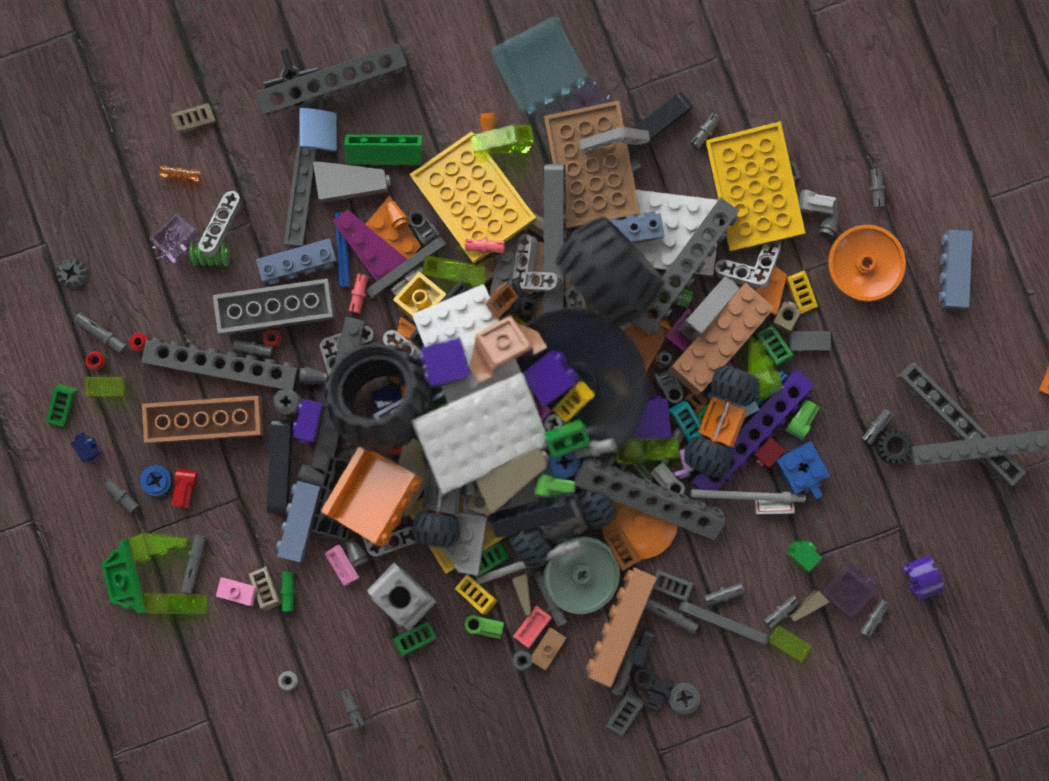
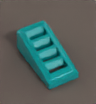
(679, 407)

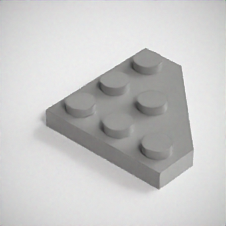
(468, 549)

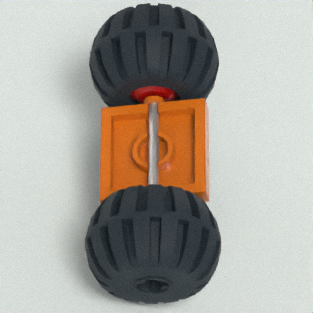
(722, 421)

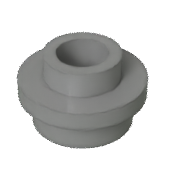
(288, 687)

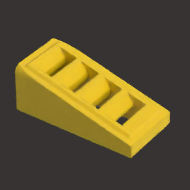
(805, 282)
(582, 393)
(488, 606)

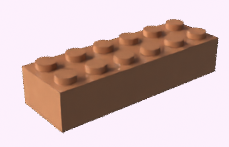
(721, 339)
(203, 419)
(621, 626)

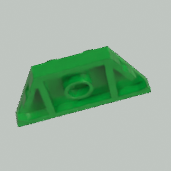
(122, 578)

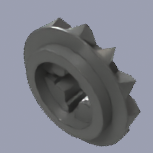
(73, 281)
(692, 702)

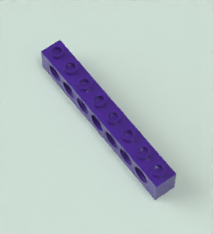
(803, 388)

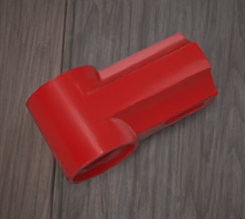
(185, 482)

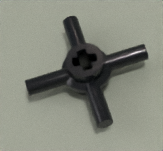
(285, 75)
(524, 304)

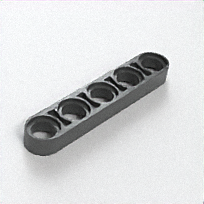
(405, 268)
(724, 622)

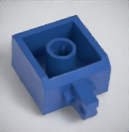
(799, 480)

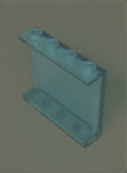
(539, 65)

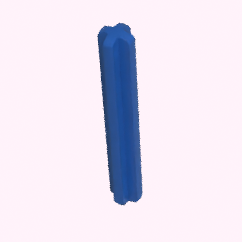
(343, 258)

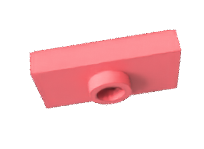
(532, 626)

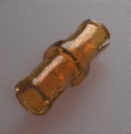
(179, 173)

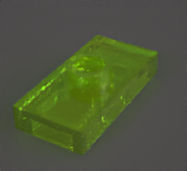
(104, 386)
(789, 643)

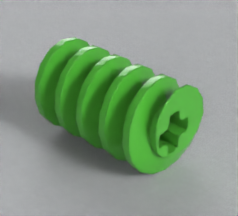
(220, 257)

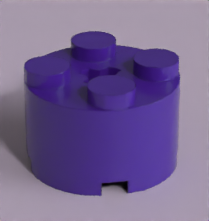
(924, 578)

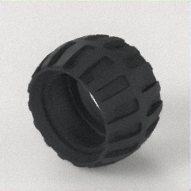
(609, 271)
(361, 367)

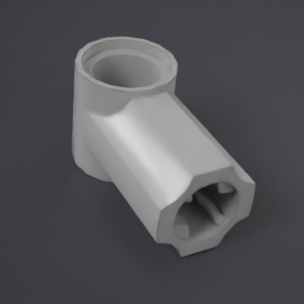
(812, 202)
(666, 477)

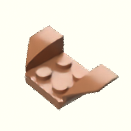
(501, 344)

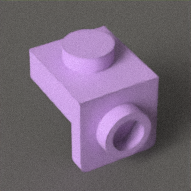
(686, 469)

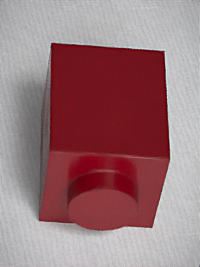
(768, 453)

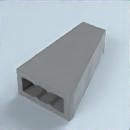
(347, 181)
(709, 308)

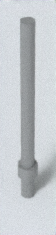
(784, 497)
(561, 550)

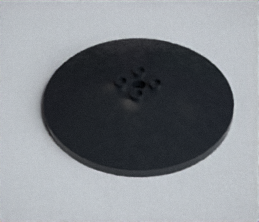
(605, 362)

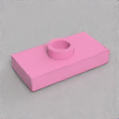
(341, 565)
(236, 591)

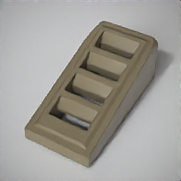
(191, 112)
(271, 586)
(522, 589)
(810, 604)

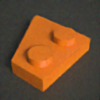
(773, 291)

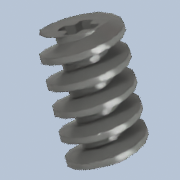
(284, 396)

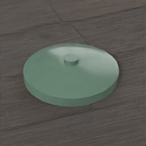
(582, 578)

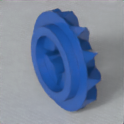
(571, 468)
(147, 478)

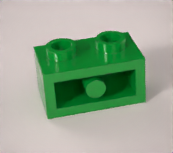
(566, 438)
(803, 554)

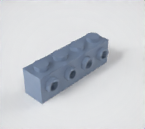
(641, 228)
(297, 261)
(956, 269)
(298, 523)

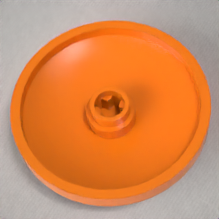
(866, 263)
(645, 532)

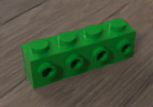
(383, 150)

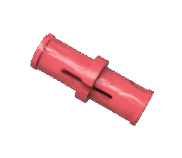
(484, 245)
(358, 293)

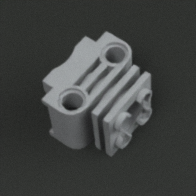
(420, 601)

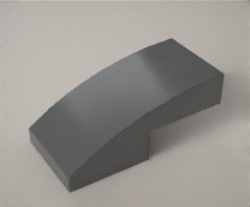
(810, 340)

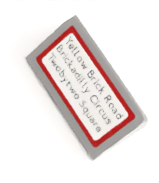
(772, 507)

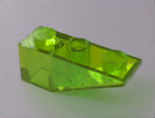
(503, 140)
(453, 270)
(761, 366)
(648, 450)
(149, 544)
(175, 603)

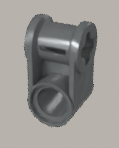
(423, 229)
(668, 385)

